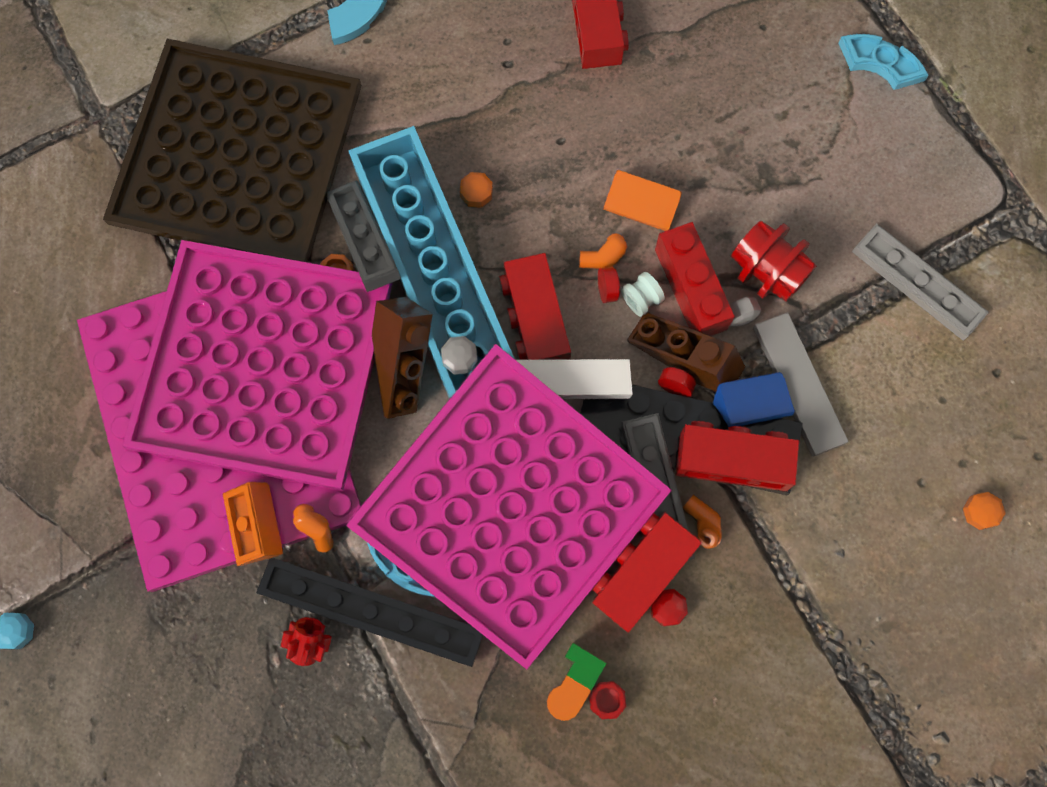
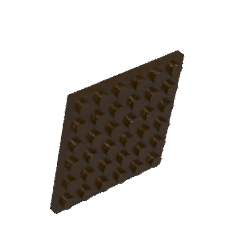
(234, 152)

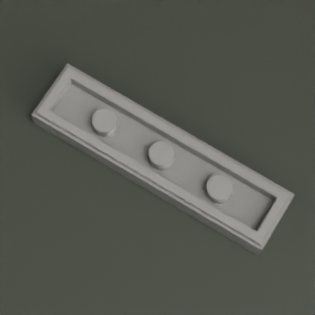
(920, 282)
(811, 405)

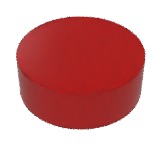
(608, 284)
(677, 381)

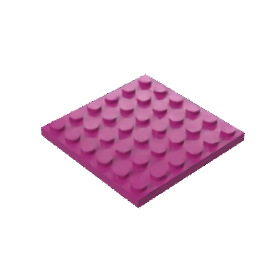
(257, 366)
(509, 506)

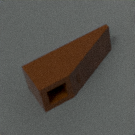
(680, 347)
(400, 351)

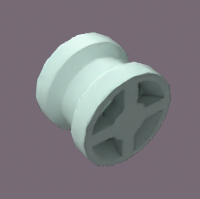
(642, 294)

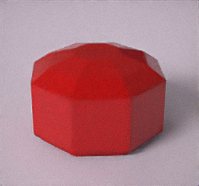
(669, 608)
(607, 700)

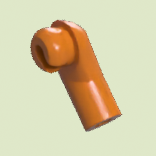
(607, 255)
(708, 522)
(314, 526)

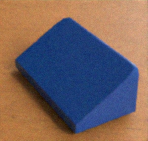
(754, 399)

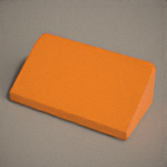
(642, 200)
(252, 523)

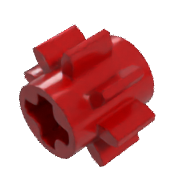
(305, 641)

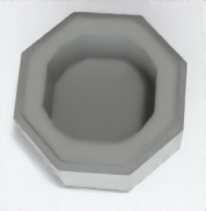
(745, 311)
(459, 355)

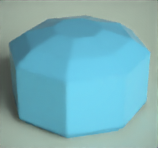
(15, 630)

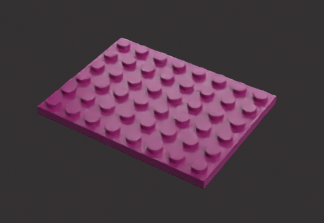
(172, 502)

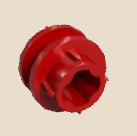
(773, 260)

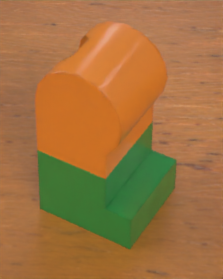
(568, 698)

